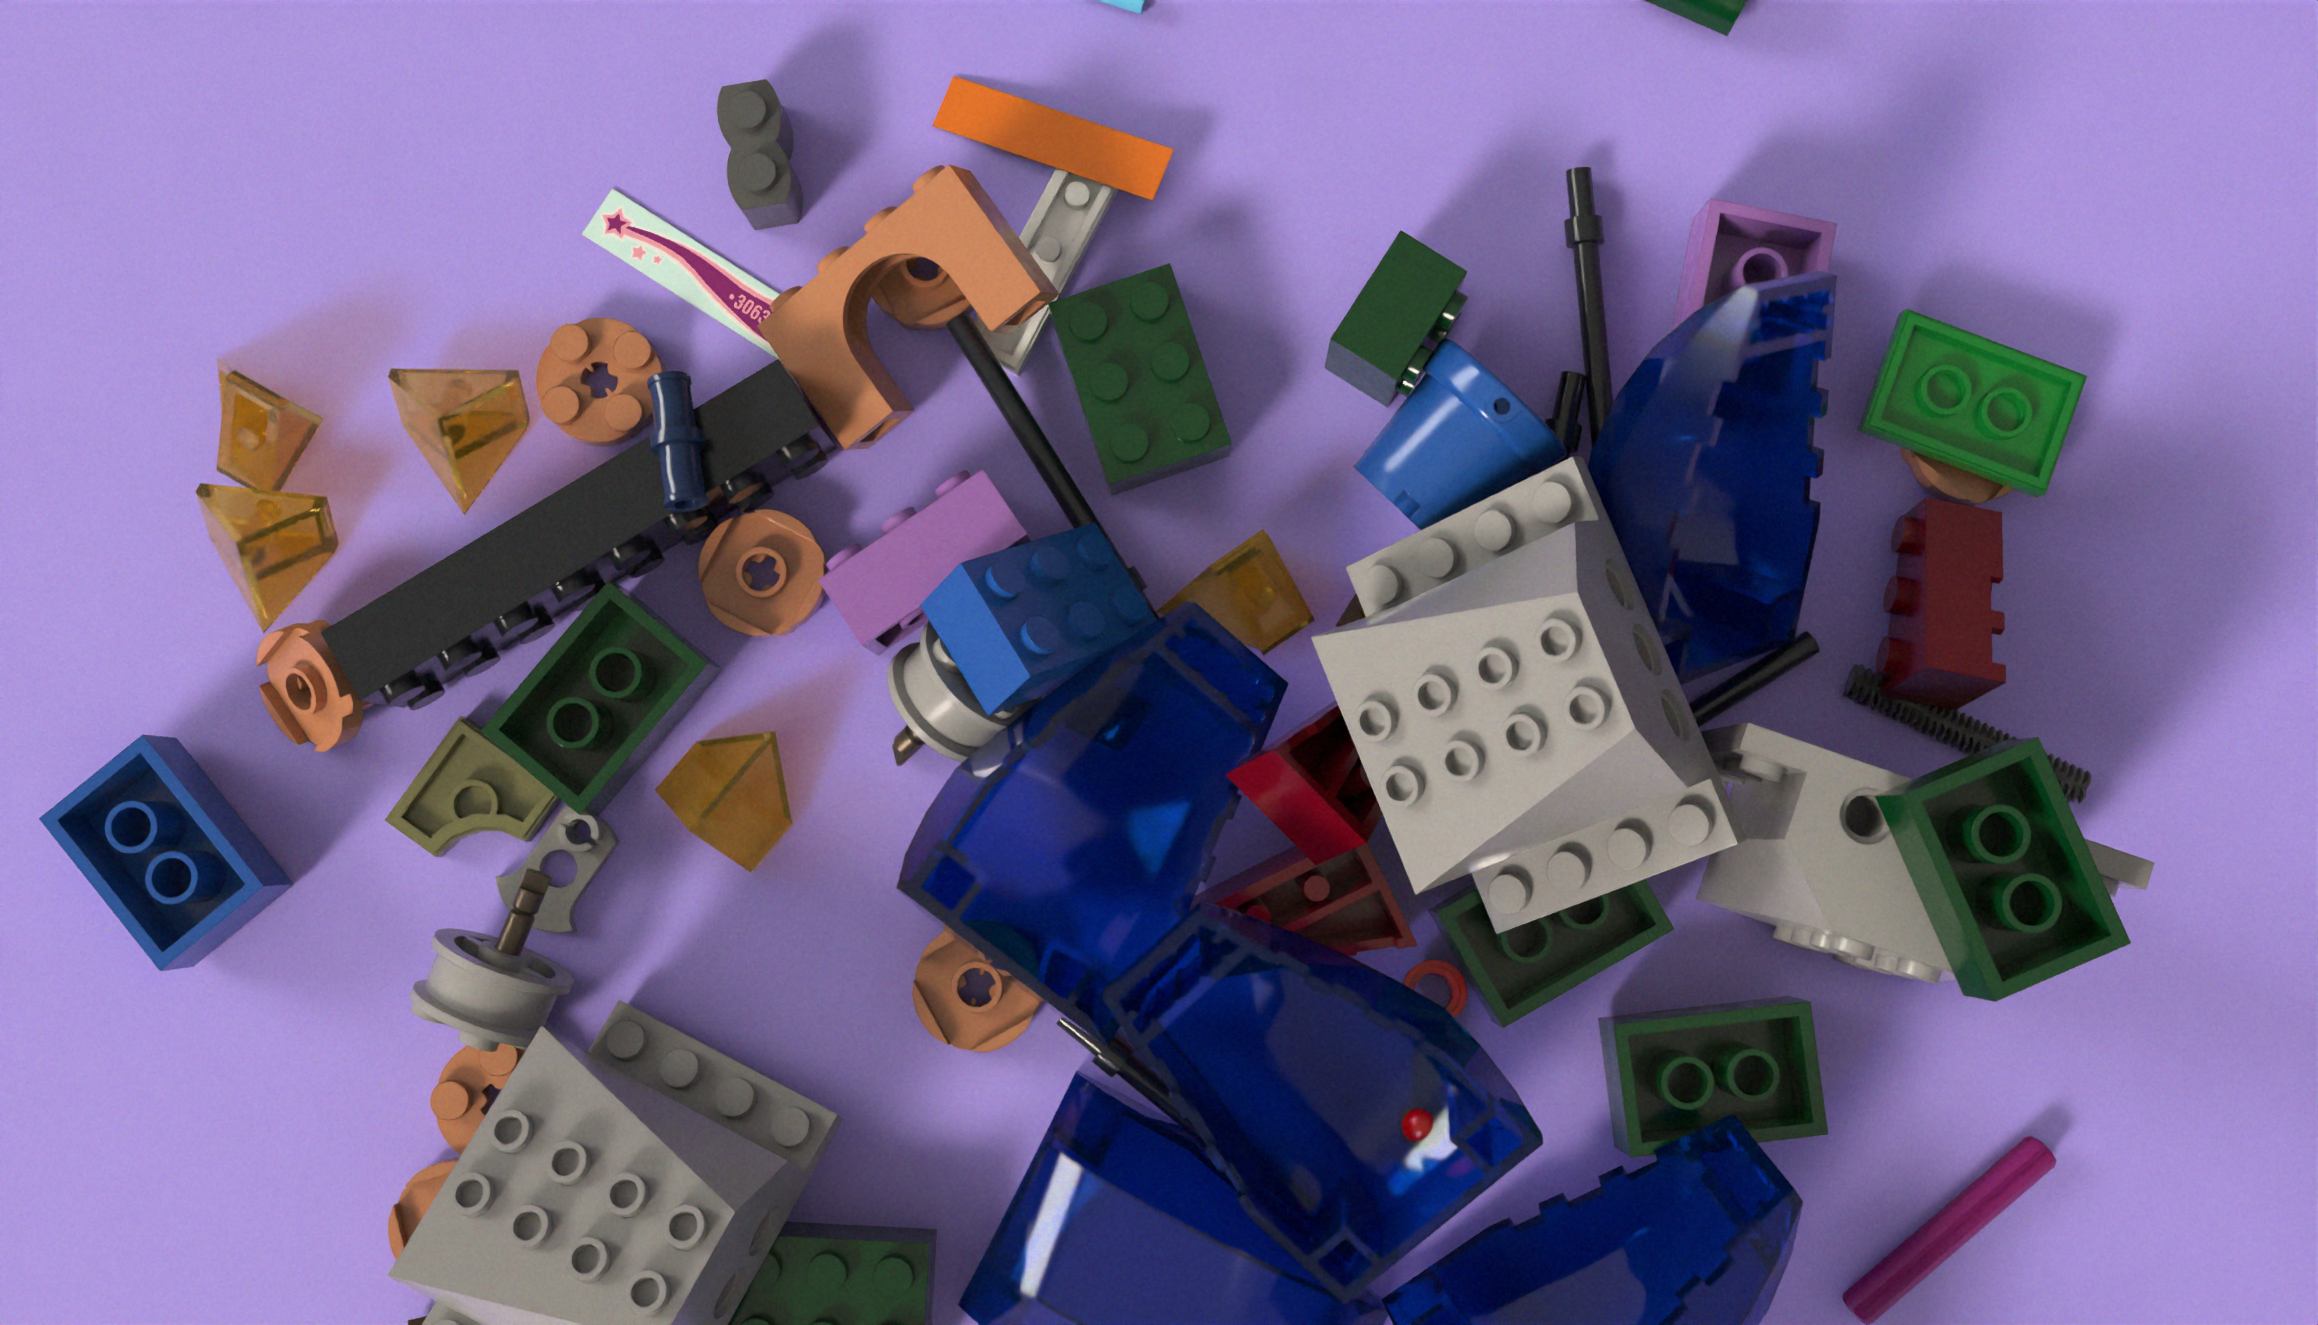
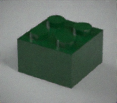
(1394, 318)

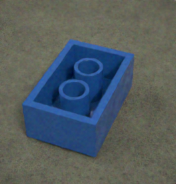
(1035, 614)
(166, 852)

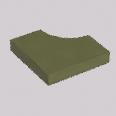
(469, 790)

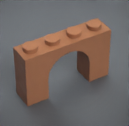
(823, 326)

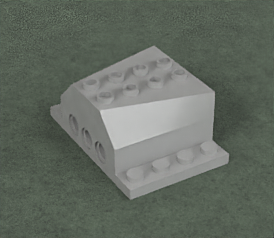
(1523, 706)
(1826, 860)
(616, 1186)

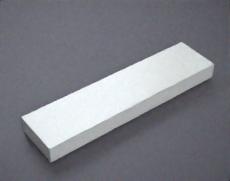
(1057, 240)

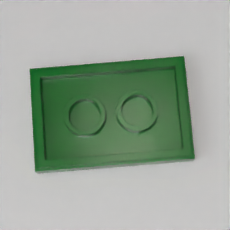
(1972, 403)

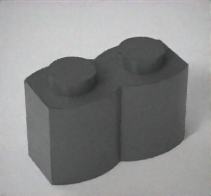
(759, 154)

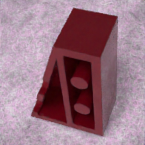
(1942, 605)
(1313, 786)
(1333, 903)

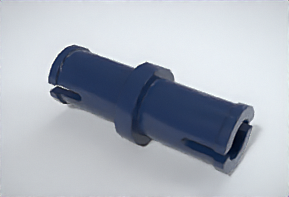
(677, 441)

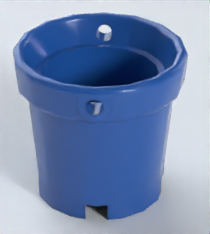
(1451, 444)

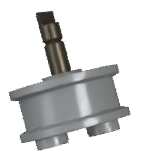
(939, 703)
(493, 984)

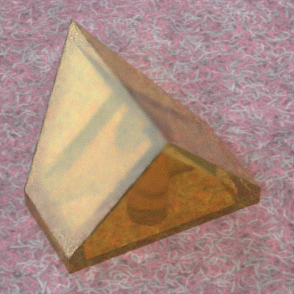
(462, 422)
(259, 431)
(268, 542)
(1249, 595)
(732, 795)

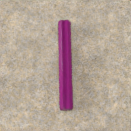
(1949, 1229)

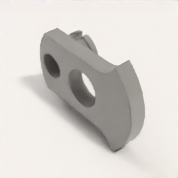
(558, 904)

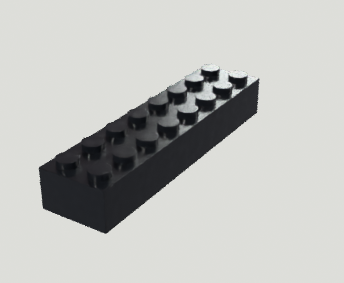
(572, 545)

